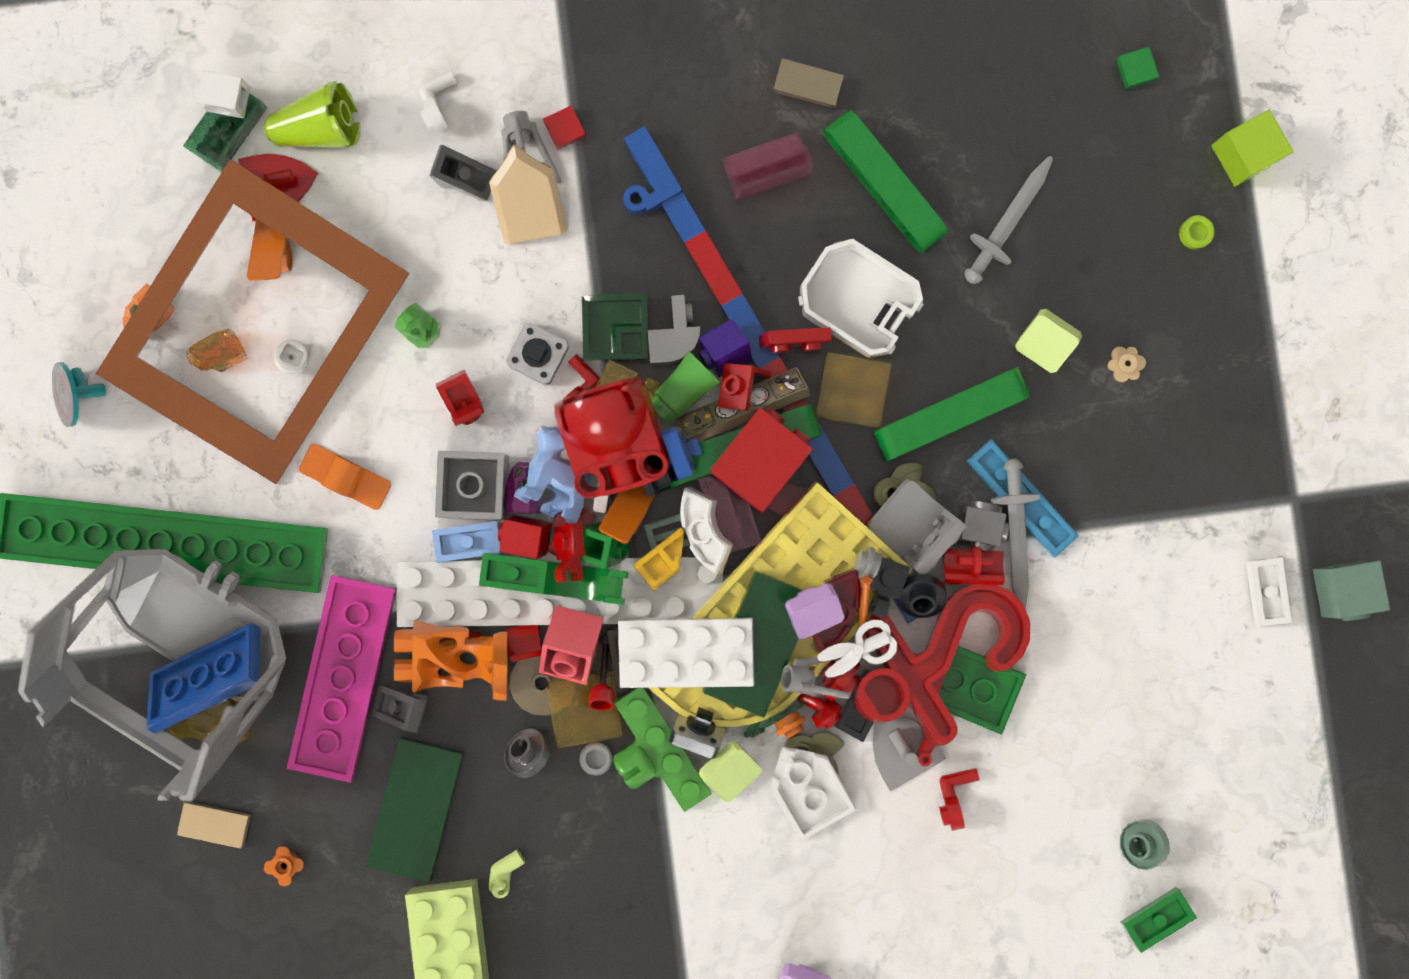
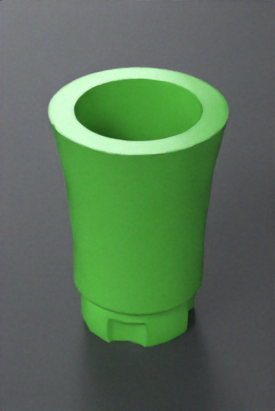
(683, 388)

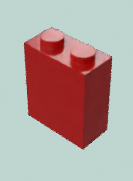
(762, 458)

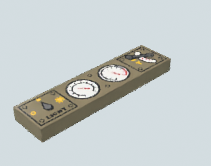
(770, 393)

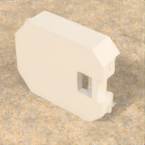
(849, 292)

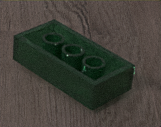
(221, 136)

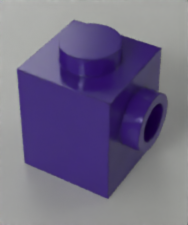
(724, 345)

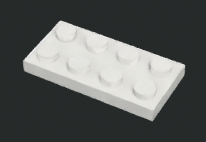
(686, 652)

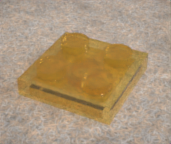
(853, 390)
(572, 717)

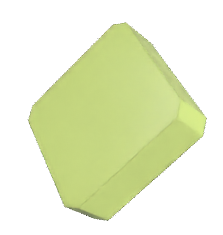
(1048, 340)
(730, 771)

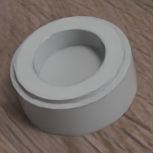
(596, 758)

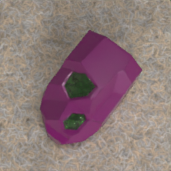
(517, 479)

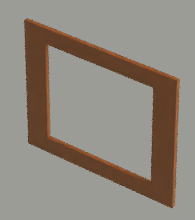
(198, 414)

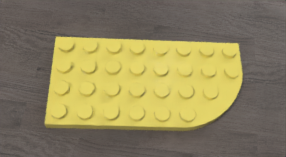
(802, 549)

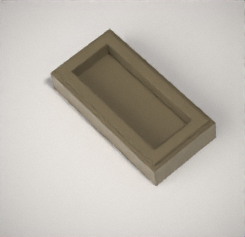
(808, 83)

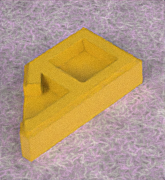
(662, 561)

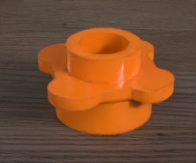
(293, 863)

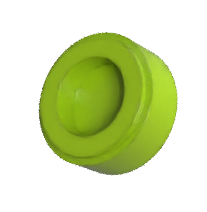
(1196, 232)

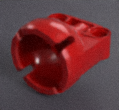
(611, 436)

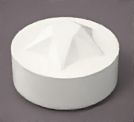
(291, 357)

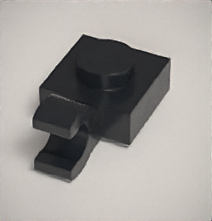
(886, 584)

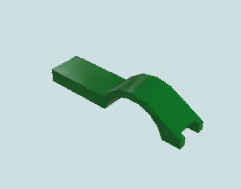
(539, 578)

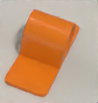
(268, 254)
(344, 477)
(626, 514)

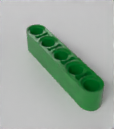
(885, 181)
(952, 414)
(800, 418)

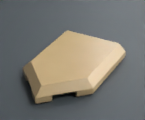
(526, 198)

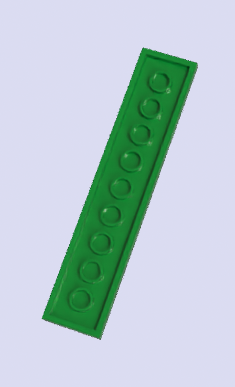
(91, 532)

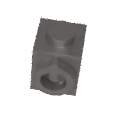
(984, 525)

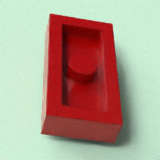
(782, 340)

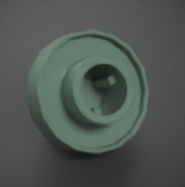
(1144, 844)

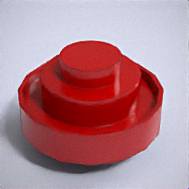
(843, 682)

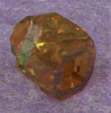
(217, 351)

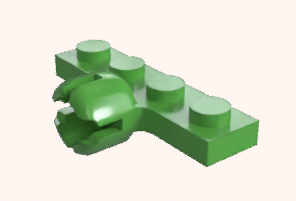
(653, 753)

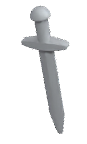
(992, 246)
(1015, 500)

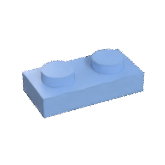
(466, 541)

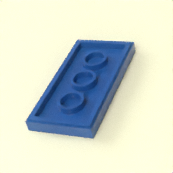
(204, 678)

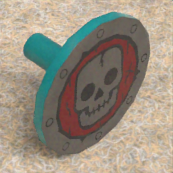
(68, 388)

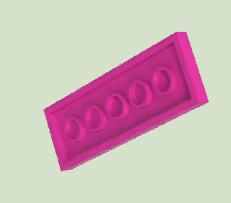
(341, 678)

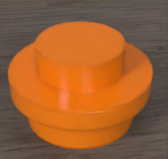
(790, 725)

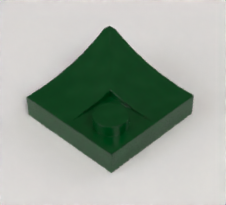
(615, 326)

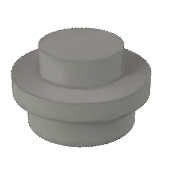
(868, 562)

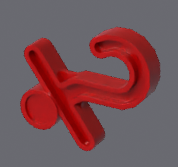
(918, 677)

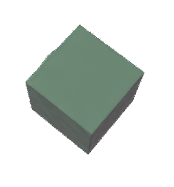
(1351, 590)

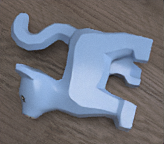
(554, 473)

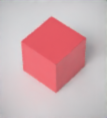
(570, 645)

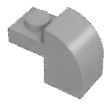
(671, 345)

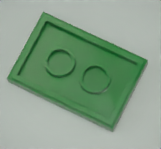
(979, 693)

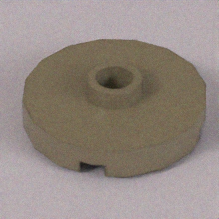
(525, 689)

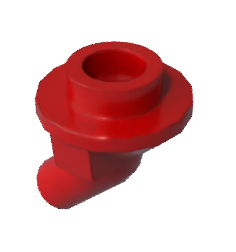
(825, 713)

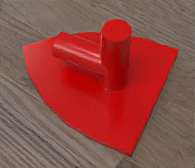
(282, 172)

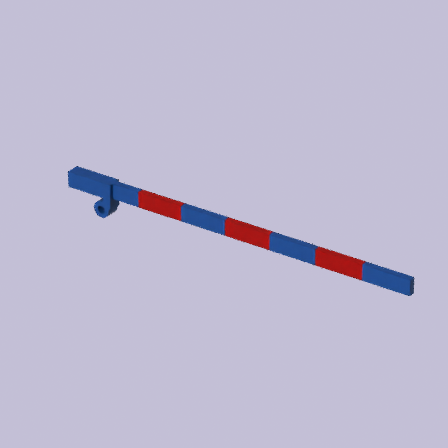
(670, 196)

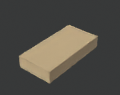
(214, 824)

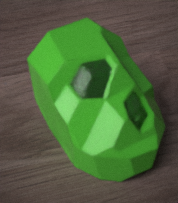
(418, 326)

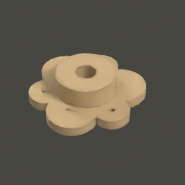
(1121, 371)

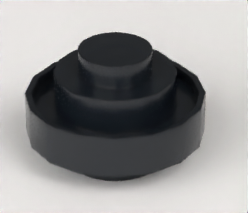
(923, 596)

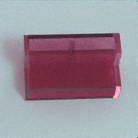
(767, 166)
(732, 514)

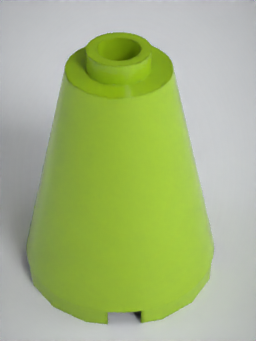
(316, 120)

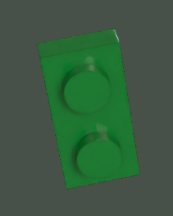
(1158, 919)

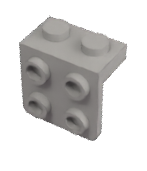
(916, 526)

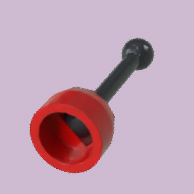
(601, 695)

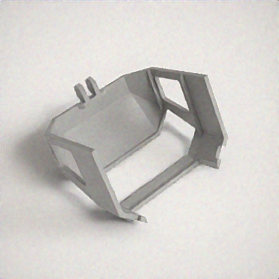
(174, 613)

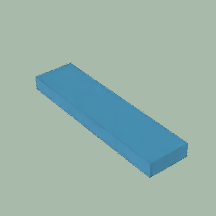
(1040, 516)

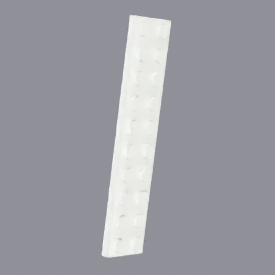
(451, 596)

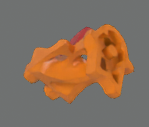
(441, 648)

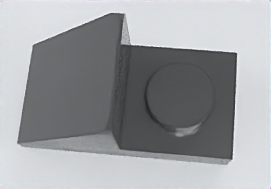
(461, 173)
(399, 707)

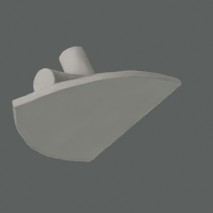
(896, 748)

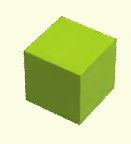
(1252, 148)

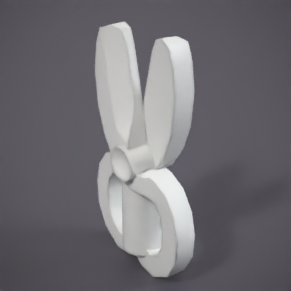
(852, 652)

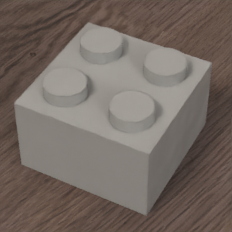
(471, 485)

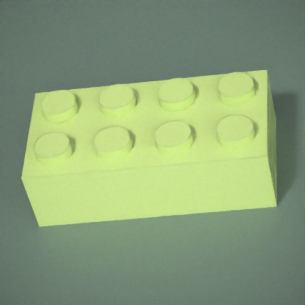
(447, 931)

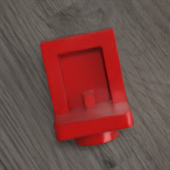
(461, 398)

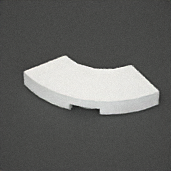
(702, 530)

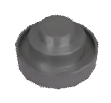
(527, 753)

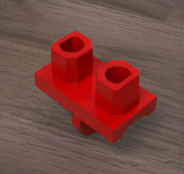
(973, 566)

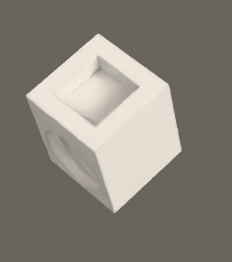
(222, 94)

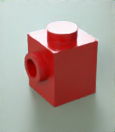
(524, 537)

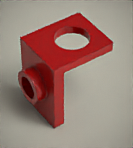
(737, 385)

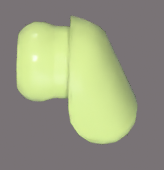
(501, 873)

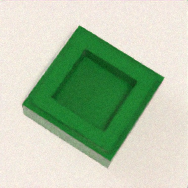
(1137, 68)

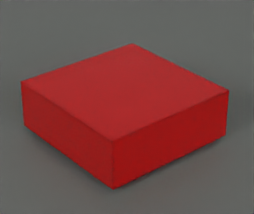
(564, 127)
(524, 642)

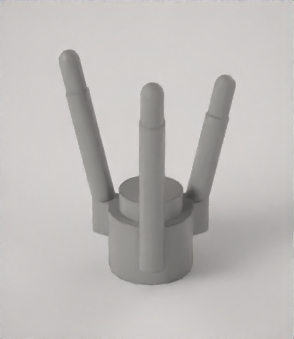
(518, 131)
(802, 680)

